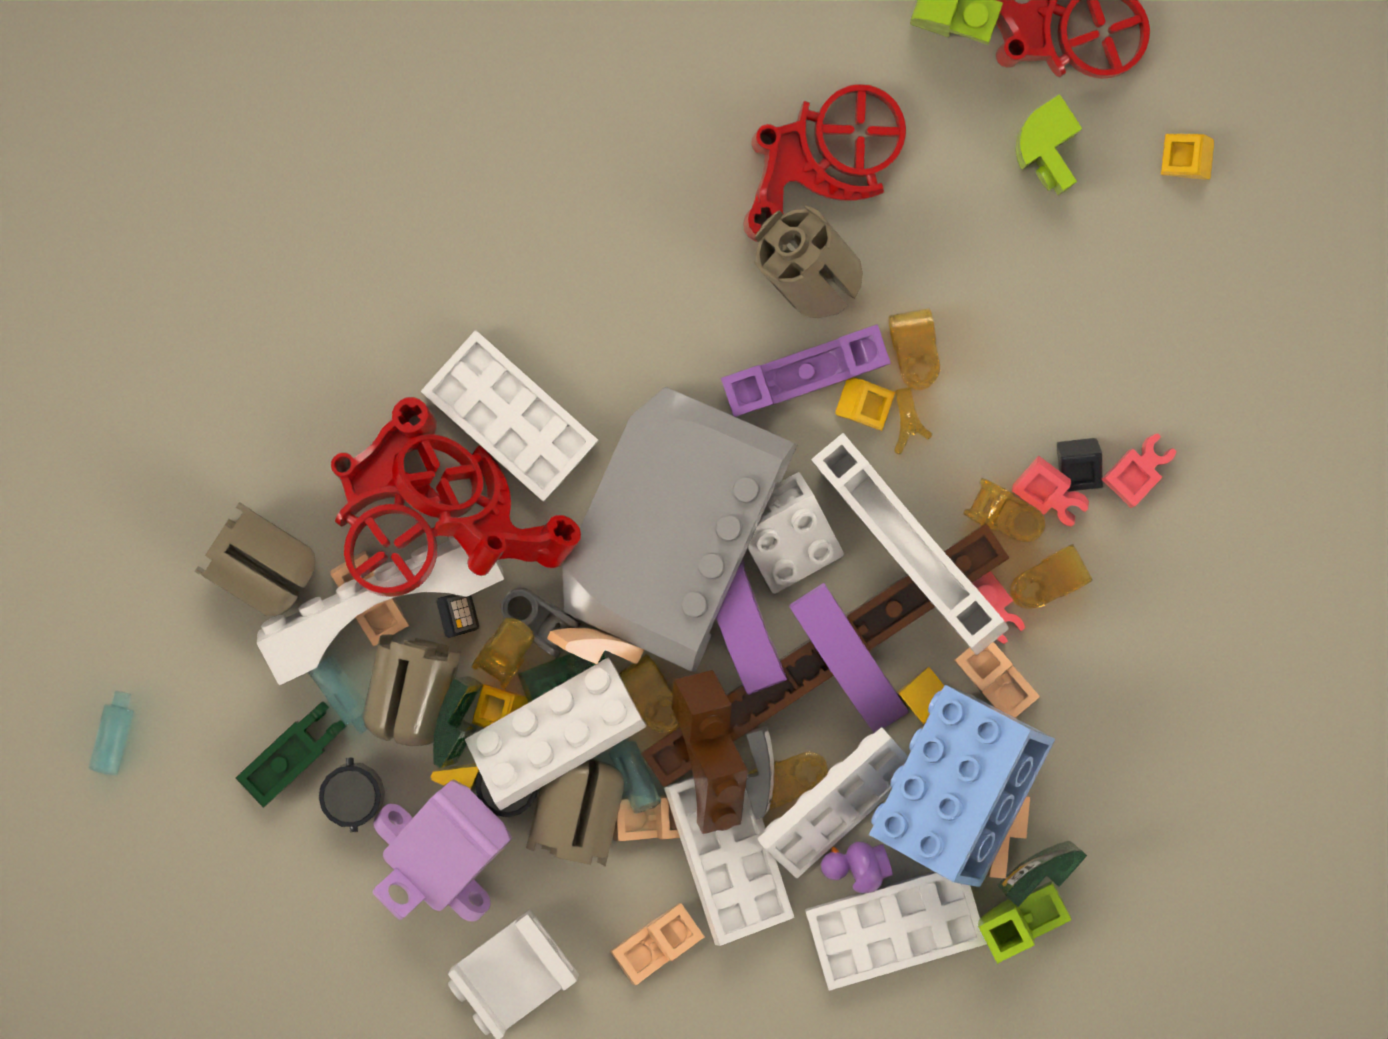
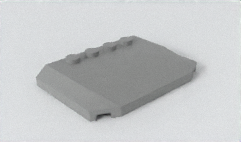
(672, 525)

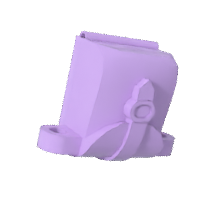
(440, 852)

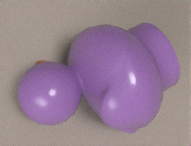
(866, 863)

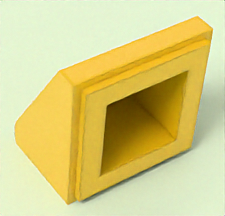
(1188, 156)
(864, 403)
(919, 693)
(496, 704)
(464, 774)

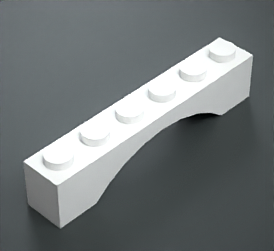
(910, 544)
(299, 641)

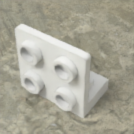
(792, 536)

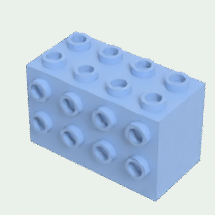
(960, 786)

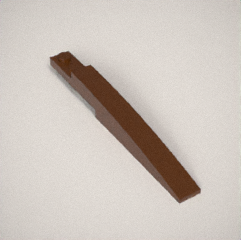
(806, 669)

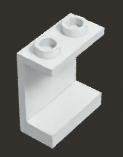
(511, 974)

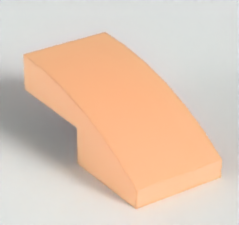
(382, 617)
(592, 642)
(998, 679)
(646, 825)
(1017, 830)
(657, 944)

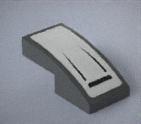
(761, 783)

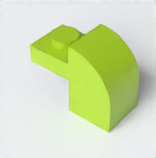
(962, 17)
(1040, 136)
(1014, 928)

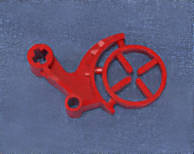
(1028, 32)
(791, 161)
(372, 480)
(490, 532)

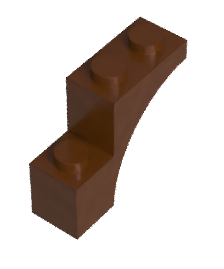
(715, 761)

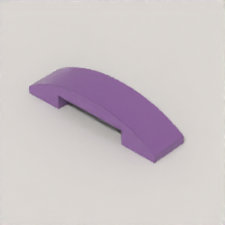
(806, 371)
(748, 637)
(848, 658)

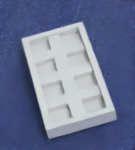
(509, 415)
(554, 733)
(834, 804)
(730, 870)
(893, 928)

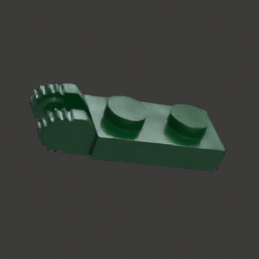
(287, 757)

